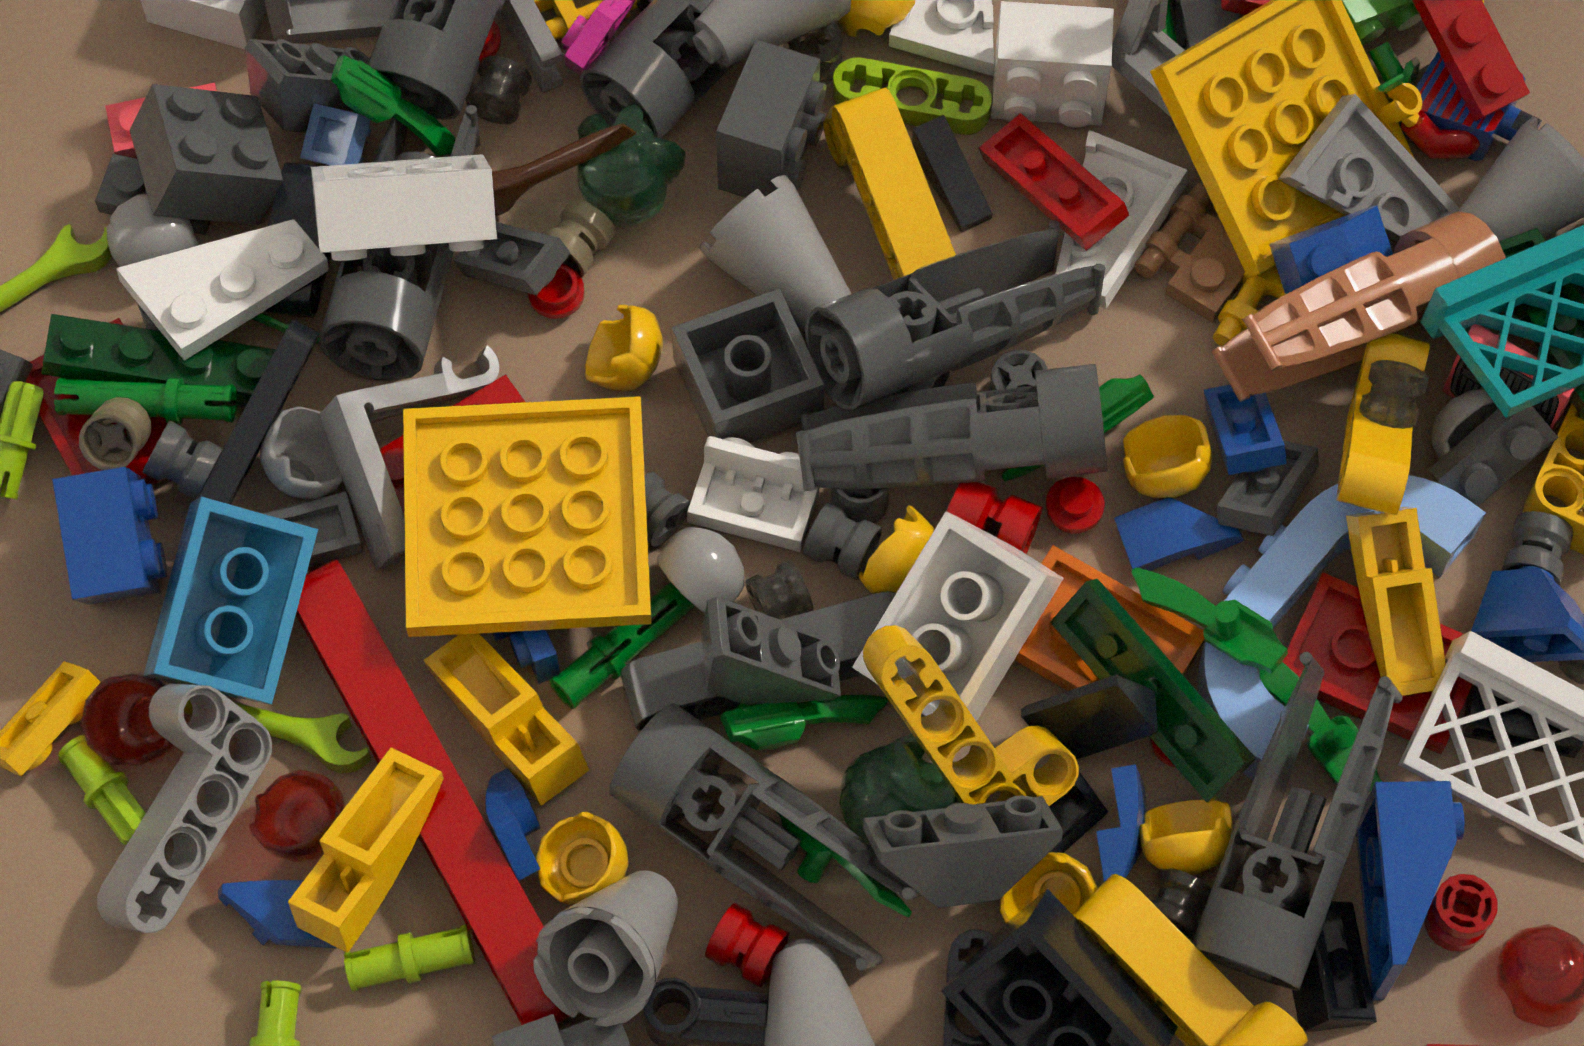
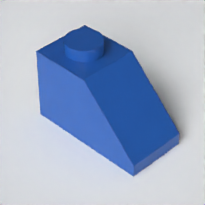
(1329, 246)
(1531, 616)

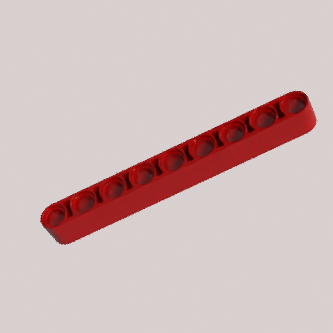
(454, 831)

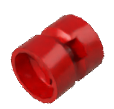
(980, 504)

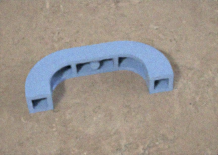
(1290, 566)

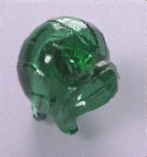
(633, 176)
(890, 781)

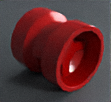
(1451, 922)
(746, 944)

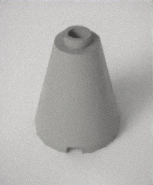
(730, 27)
(1531, 185)
(775, 246)
(608, 949)
(811, 1000)

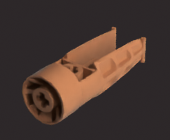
(1336, 314)

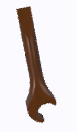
(514, 182)

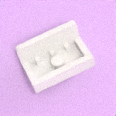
(752, 494)

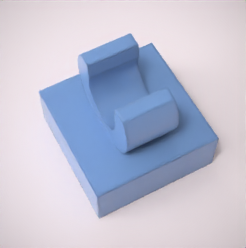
(335, 136)

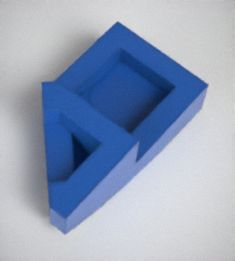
(1171, 531)
(512, 821)
(1121, 845)
(268, 912)

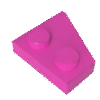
(590, 36)

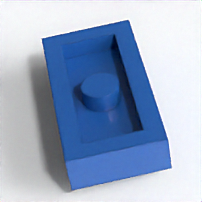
(1244, 430)

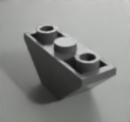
(293, 78)
(765, 658)
(965, 849)

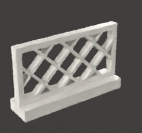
(1523, 687)

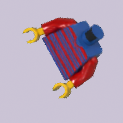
(1440, 120)

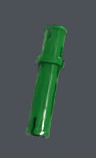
(169, 401)
(577, 682)

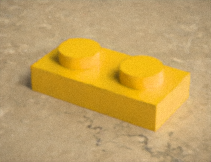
(54, 706)

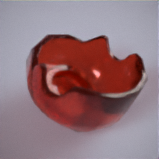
(119, 723)
(296, 815)
(1543, 975)

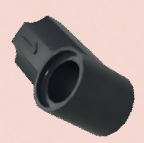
(713, 1019)

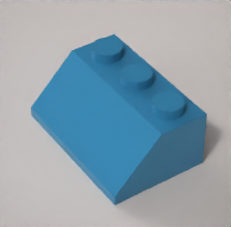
(231, 600)

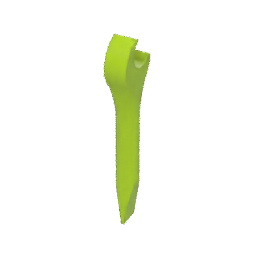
(61, 260)
(315, 735)

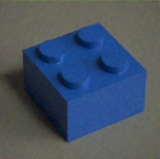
(109, 535)

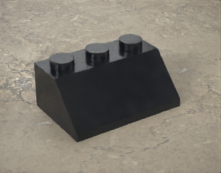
(1054, 986)

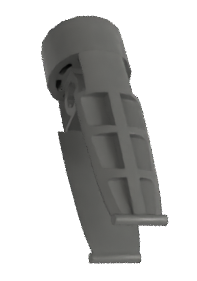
(434, 50)
(653, 67)
(380, 316)
(945, 317)
(957, 434)
(670, 777)
(1259, 928)

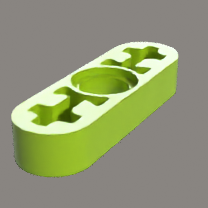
(898, 76)

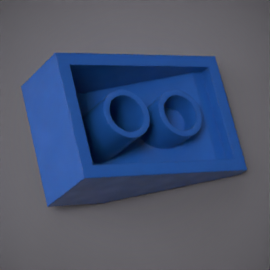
(1401, 857)

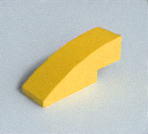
(1398, 598)
(507, 716)
(366, 850)

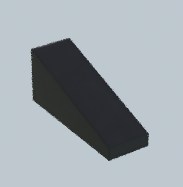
(950, 173)
(1518, 726)

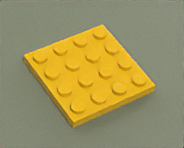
(1253, 103)
(525, 517)

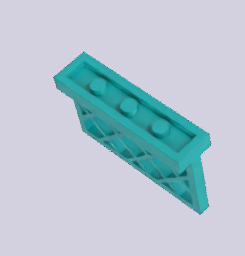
(1500, 288)

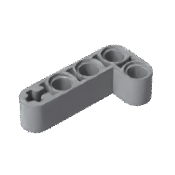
(148, 903)

